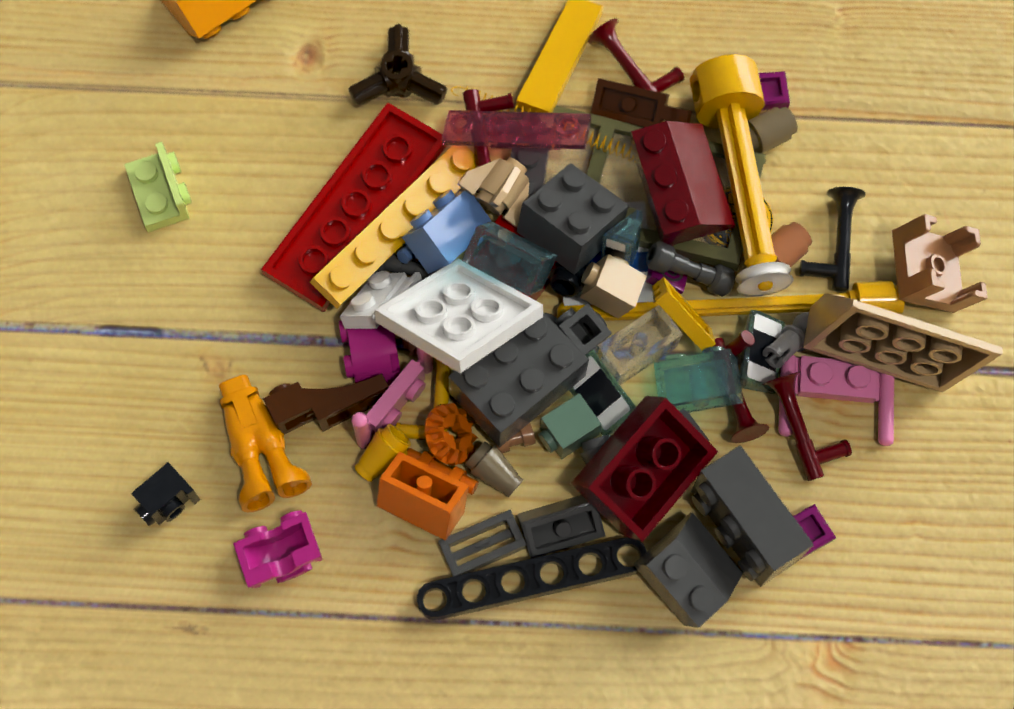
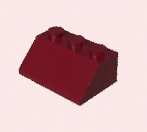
(680, 181)

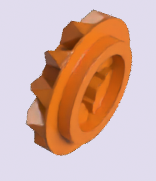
(441, 443)

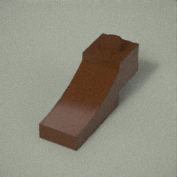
(297, 406)

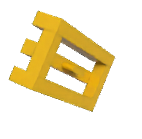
(683, 314)

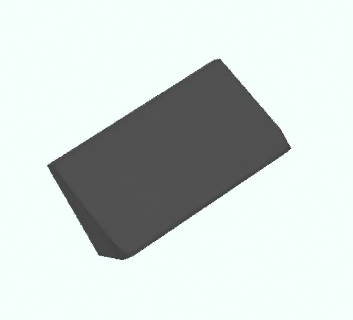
(560, 526)

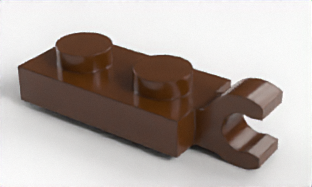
(635, 104)

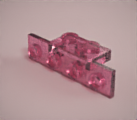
(517, 129)

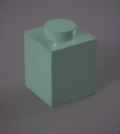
(569, 427)

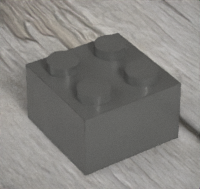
(571, 217)

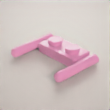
(841, 381)
(387, 409)

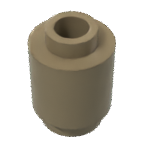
(772, 129)

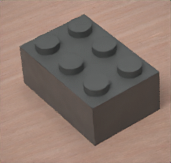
(519, 379)
(749, 516)

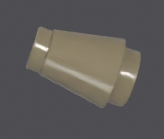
(494, 469)

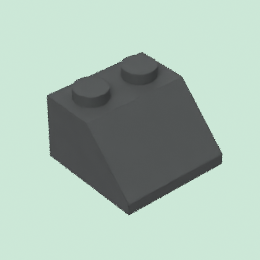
(690, 572)

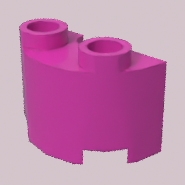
(371, 353)
(278, 552)

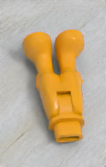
(252, 434)

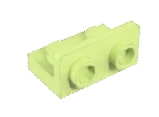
(157, 190)

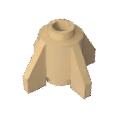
(500, 186)

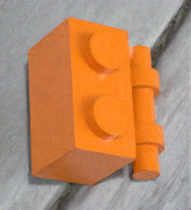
(425, 492)

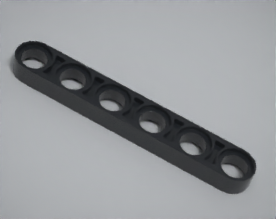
(530, 571)

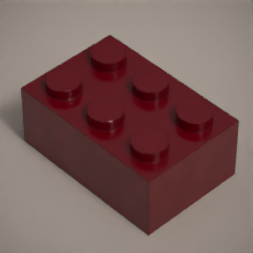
(644, 467)

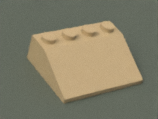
(894, 343)

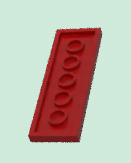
(368, 180)

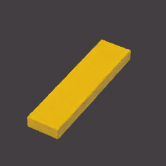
(559, 56)

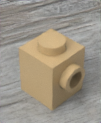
(612, 285)

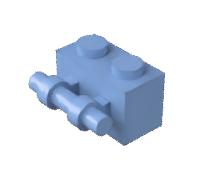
(444, 232)

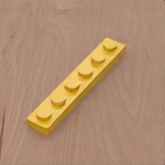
(385, 233)

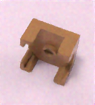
(930, 265)

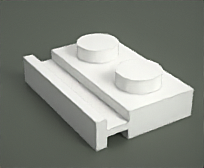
(377, 291)

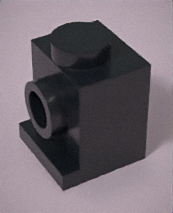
(163, 496)

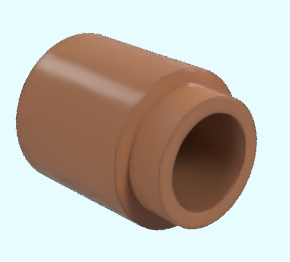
(791, 243)

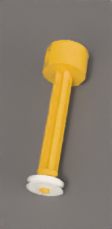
(725, 97)

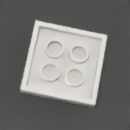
(459, 314)

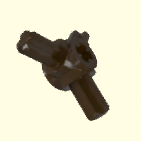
(398, 74)

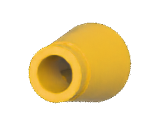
(382, 451)

